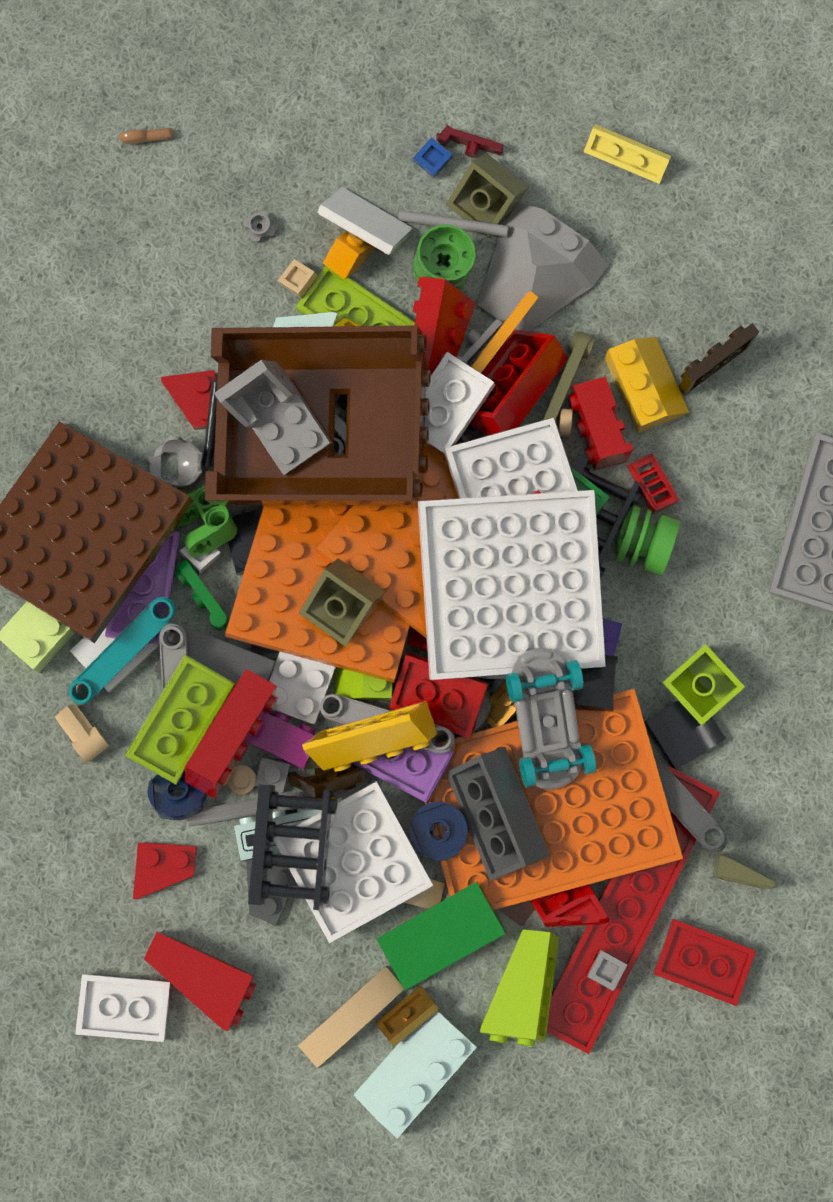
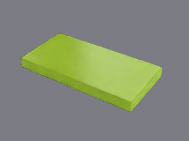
(350, 300)
(180, 719)

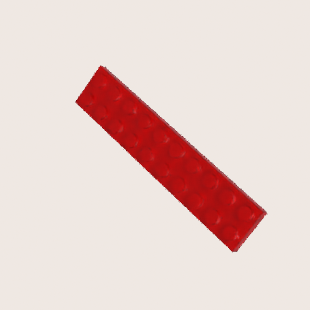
(632, 905)

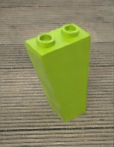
(525, 991)

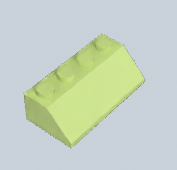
(35, 636)

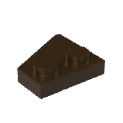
(328, 780)

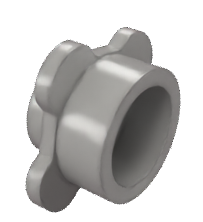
(259, 218)

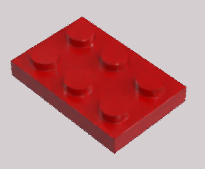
(452, 701)
(704, 962)

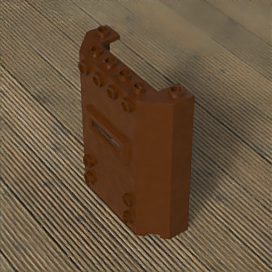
(386, 412)

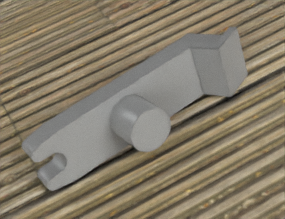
(479, 341)

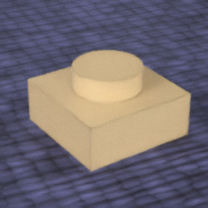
(297, 278)

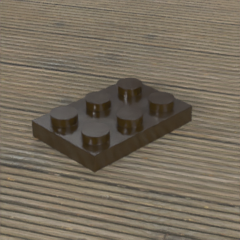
(717, 357)

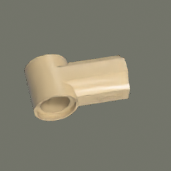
(85, 738)

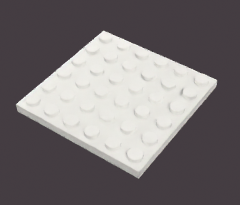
(510, 581)

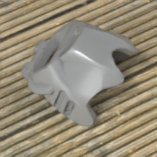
(188, 461)

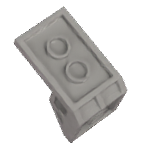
(276, 412)

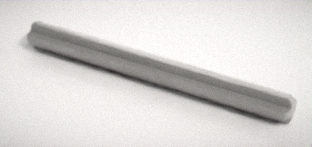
(247, 808)

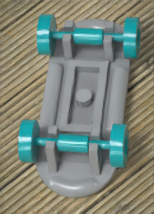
(547, 719)

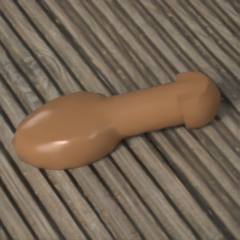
(142, 136)

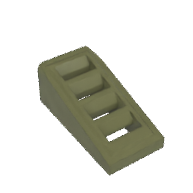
(733, 871)

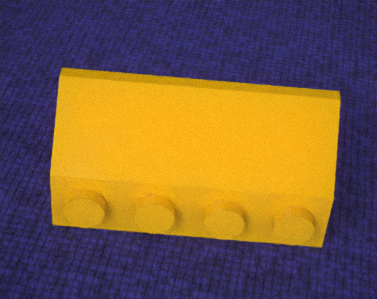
(372, 737)

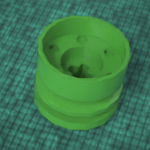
(447, 245)
(647, 540)

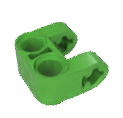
(212, 533)

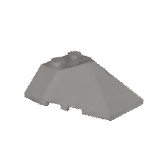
(538, 258)

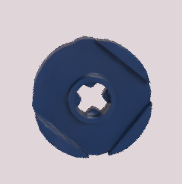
(174, 807)
(454, 838)

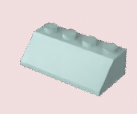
(414, 1073)

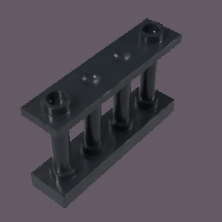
(630, 497)
(265, 859)

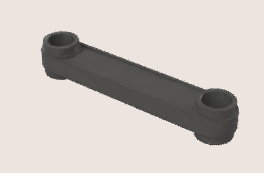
(689, 810)

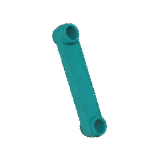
(122, 650)

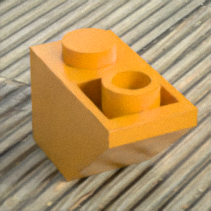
(347, 254)

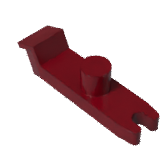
(473, 142)

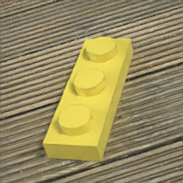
(627, 153)

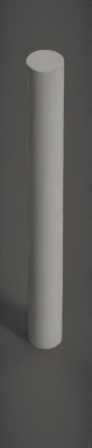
(466, 225)

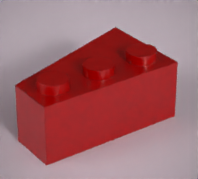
(599, 424)

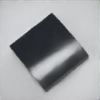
(681, 735)

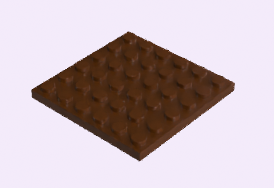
(82, 530)

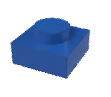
(432, 157)

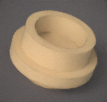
(242, 780)

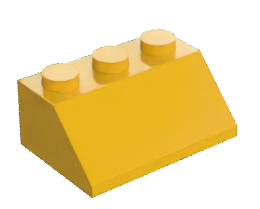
(645, 383)

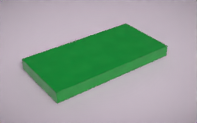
(441, 935)

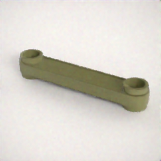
(579, 347)

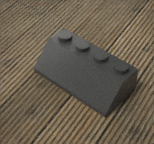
(497, 813)

